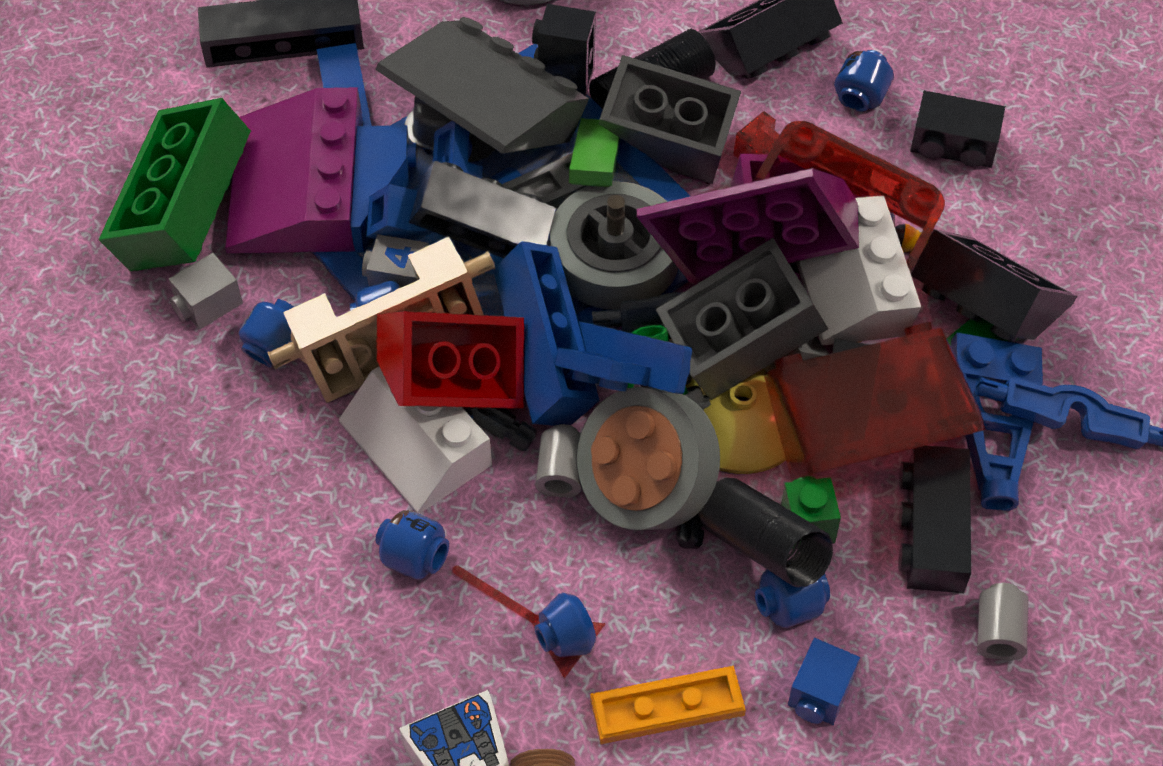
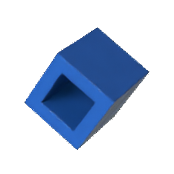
(822, 682)

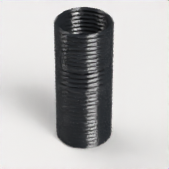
(683, 53)
(767, 532)

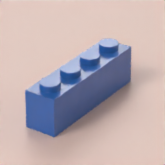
(536, 288)

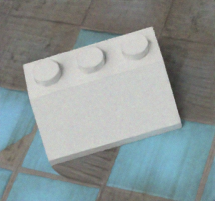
(864, 289)
(416, 447)

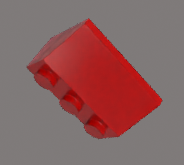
(452, 359)

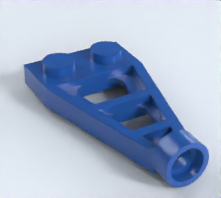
(998, 362)

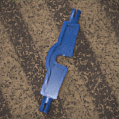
(1051, 407)

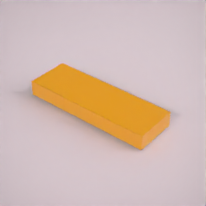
(667, 704)

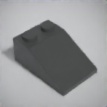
(670, 116)

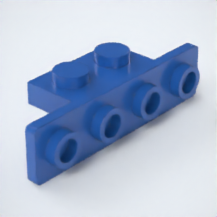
(622, 358)

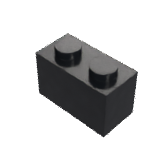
(567, 44)
(957, 129)

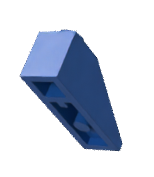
(381, 159)

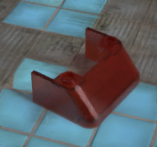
(864, 174)

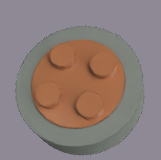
(648, 459)

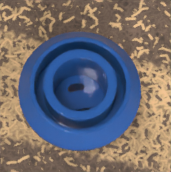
(565, 627)

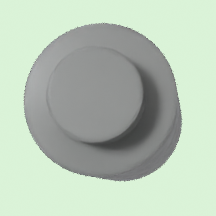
(557, 462)
(1002, 622)

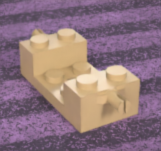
(344, 347)

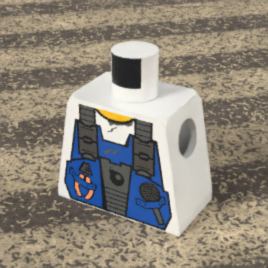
(457, 736)

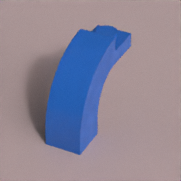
(392, 205)

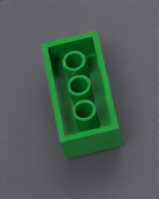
(175, 185)

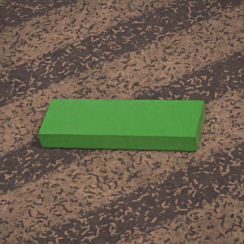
(593, 155)

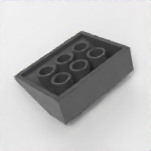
(487, 86)

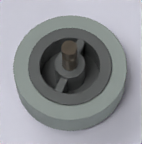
(607, 248)

